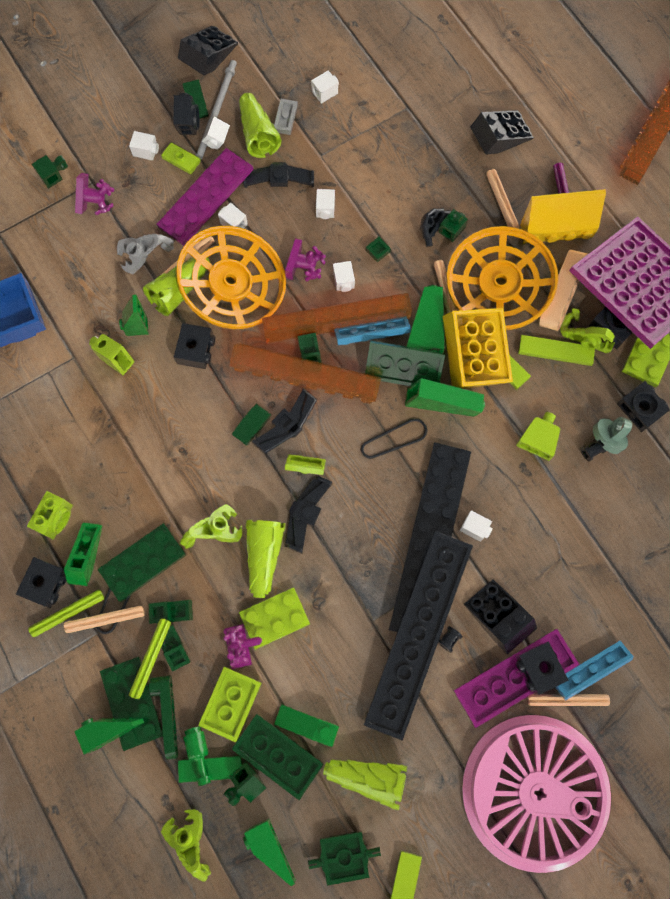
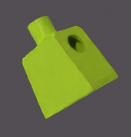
(107, 350)
(541, 437)

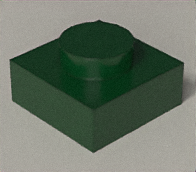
(378, 249)

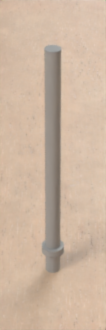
(229, 73)

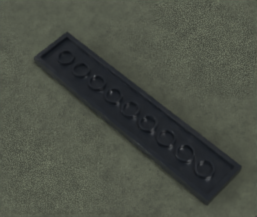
(435, 512)
(418, 635)

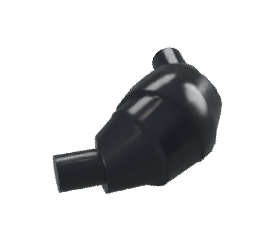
(431, 222)

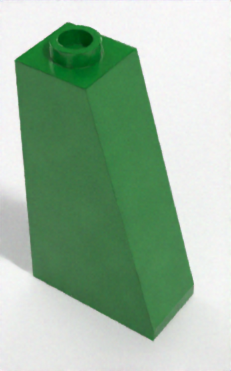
(428, 325)
(444, 398)

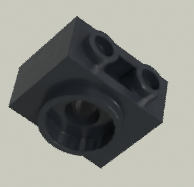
(186, 114)
(605, 320)
(200, 354)
(652, 403)
(47, 593)
(529, 662)

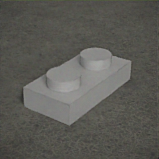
(285, 116)

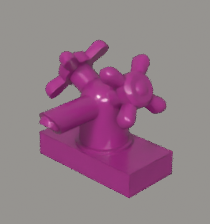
(85, 194)
(302, 261)
(239, 645)

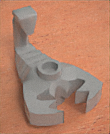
(140, 248)

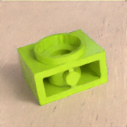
(50, 515)

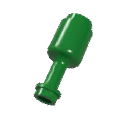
(196, 750)

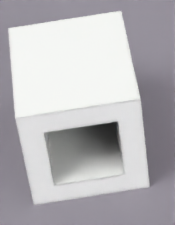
(325, 86)
(215, 133)
(144, 145)
(325, 203)
(232, 216)
(343, 276)
(476, 526)

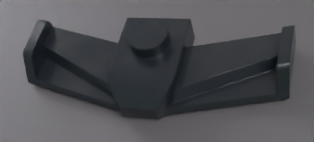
(279, 174)
(287, 423)
(305, 512)

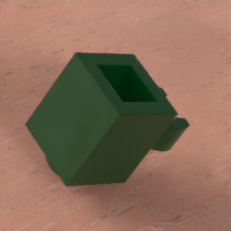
(48, 170)
(453, 225)
(246, 784)

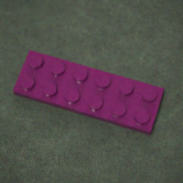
(204, 196)
(504, 684)

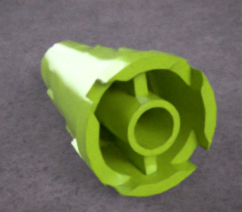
(258, 130)
(165, 290)
(263, 548)
(372, 780)

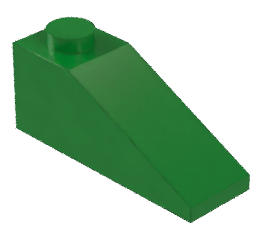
(134, 318)
(83, 555)
(307, 725)
(100, 732)
(267, 848)

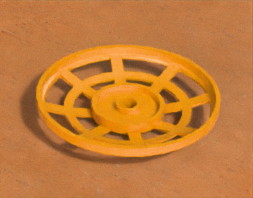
(234, 269)
(503, 269)

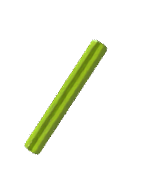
(66, 613)
(149, 659)

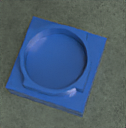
(18, 311)

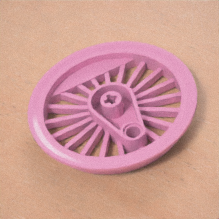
(556, 799)

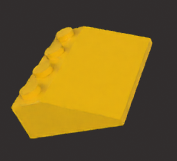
(564, 215)
(477, 348)

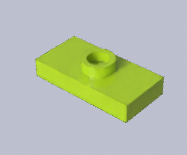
(181, 158)
(305, 464)

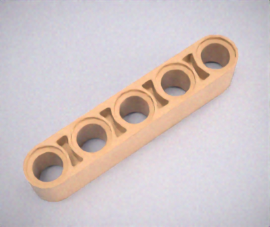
(566, 287)

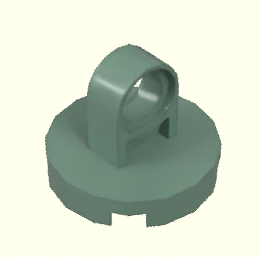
(612, 435)

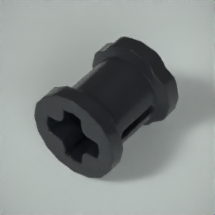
(592, 450)
(450, 639)

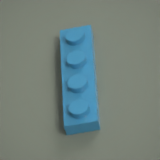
(372, 330)
(594, 669)

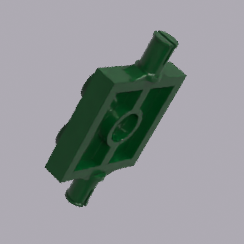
(344, 858)

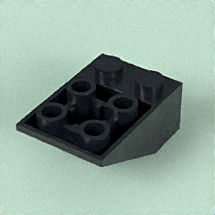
(206, 49)
(500, 131)
(501, 616)

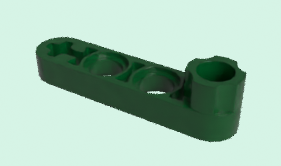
(163, 687)

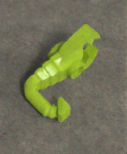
(588, 337)
(213, 528)
(187, 844)

